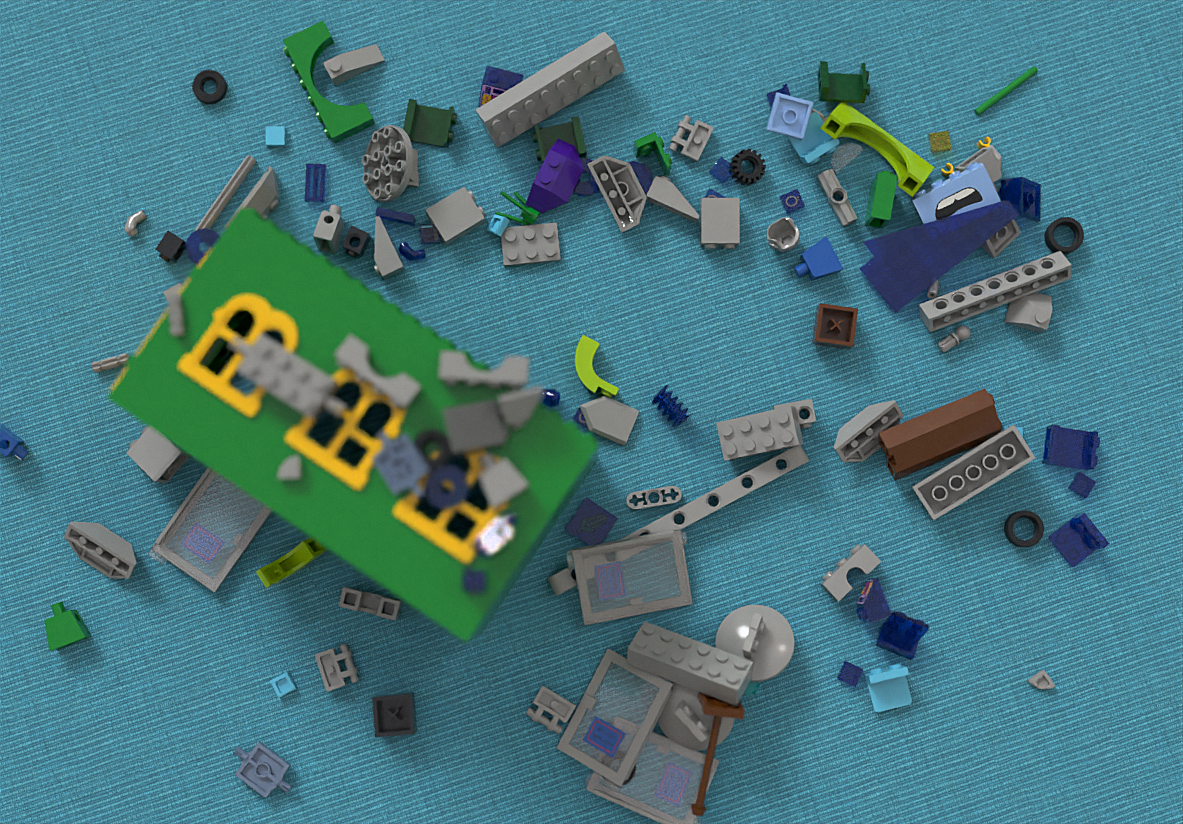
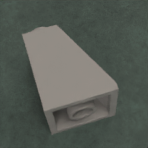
(157, 455)

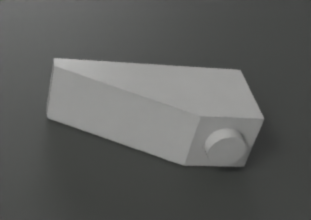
(353, 63)
(670, 198)
(385, 254)

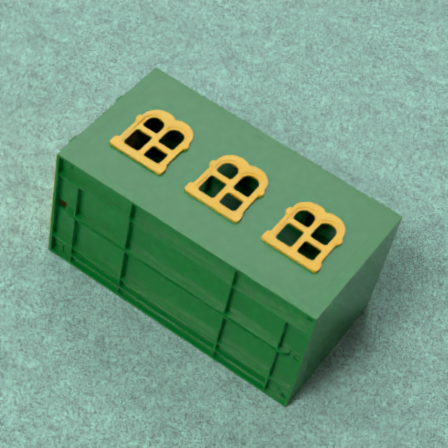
(348, 510)

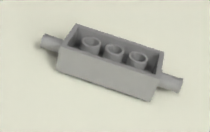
(287, 376)

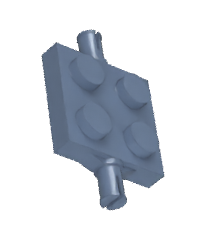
(400, 464)
(262, 769)

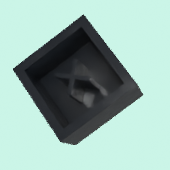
(394, 714)

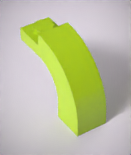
(584, 357)
(291, 562)

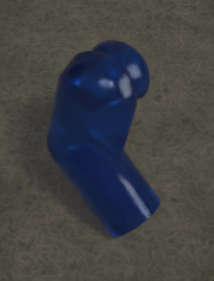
(407, 252)

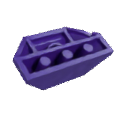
(556, 178)

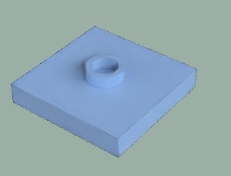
(789, 116)

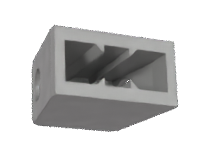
(329, 230)
(500, 481)

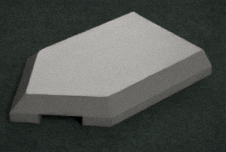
(609, 418)

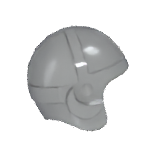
(783, 235)

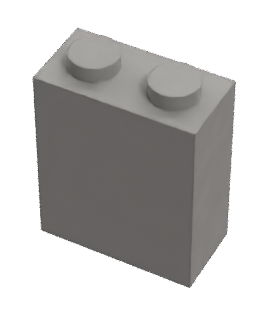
(456, 215)
(719, 222)

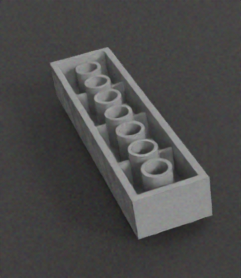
(551, 89)

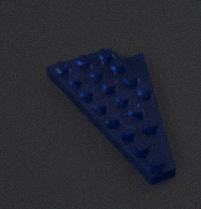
(920, 255)

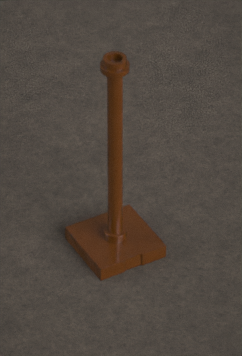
(718, 709)

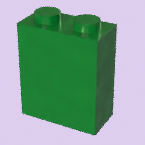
(881, 199)

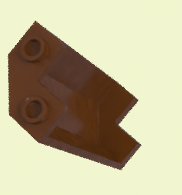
(940, 434)

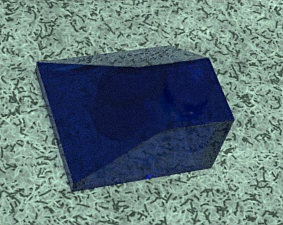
(1023, 196)

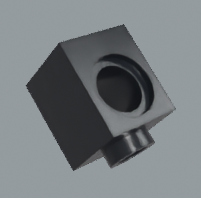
(353, 234)
(171, 247)

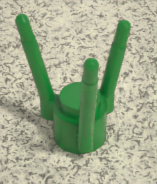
(528, 214)

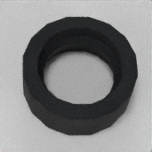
(1071, 223)
(1038, 523)

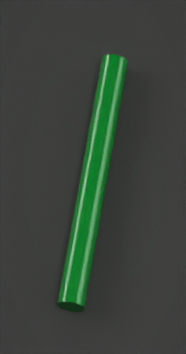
(1005, 91)

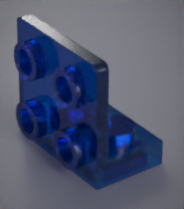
(1078, 539)

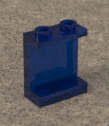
(1070, 448)

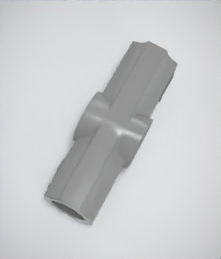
(842, 208)

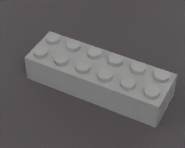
(973, 472)
(690, 663)

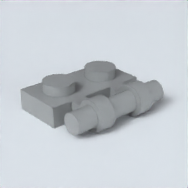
(696, 141)
(330, 668)
(555, 705)

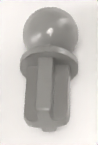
(962, 333)

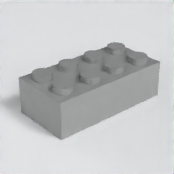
(759, 433)

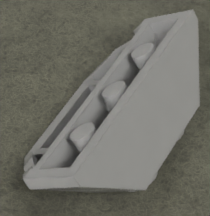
(619, 190)
(264, 195)
(860, 435)
(101, 549)

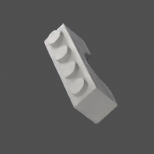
(512, 372)
(399, 389)

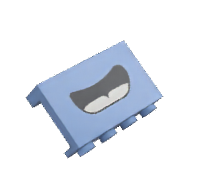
(956, 195)

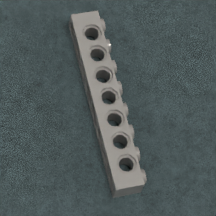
(995, 291)

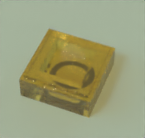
(939, 141)

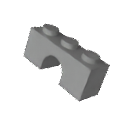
(860, 558)
(370, 603)

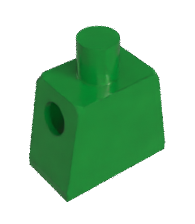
(65, 627)

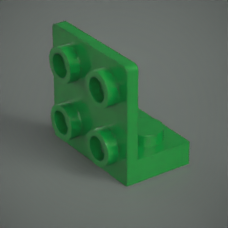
(650, 143)

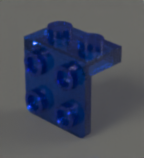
(901, 634)

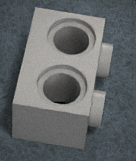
(806, 405)

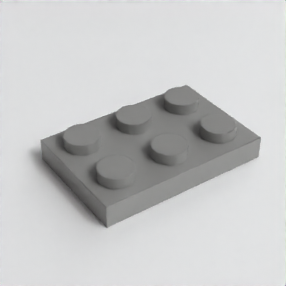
(530, 244)

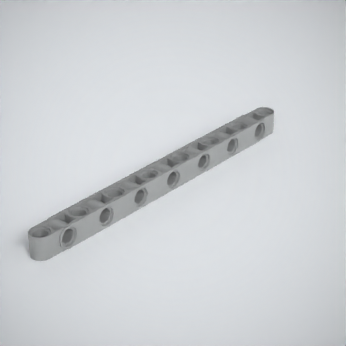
(700, 508)

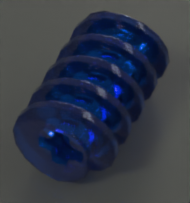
(670, 407)

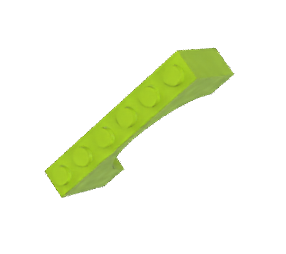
(849, 122)

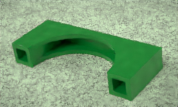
(305, 50)

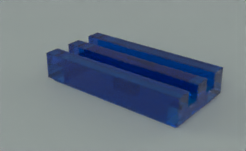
(315, 182)
(396, 216)

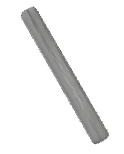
(227, 193)

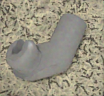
(132, 222)
(933, 290)

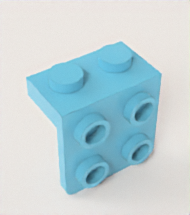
(815, 141)
(888, 687)

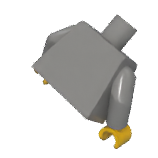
(987, 156)

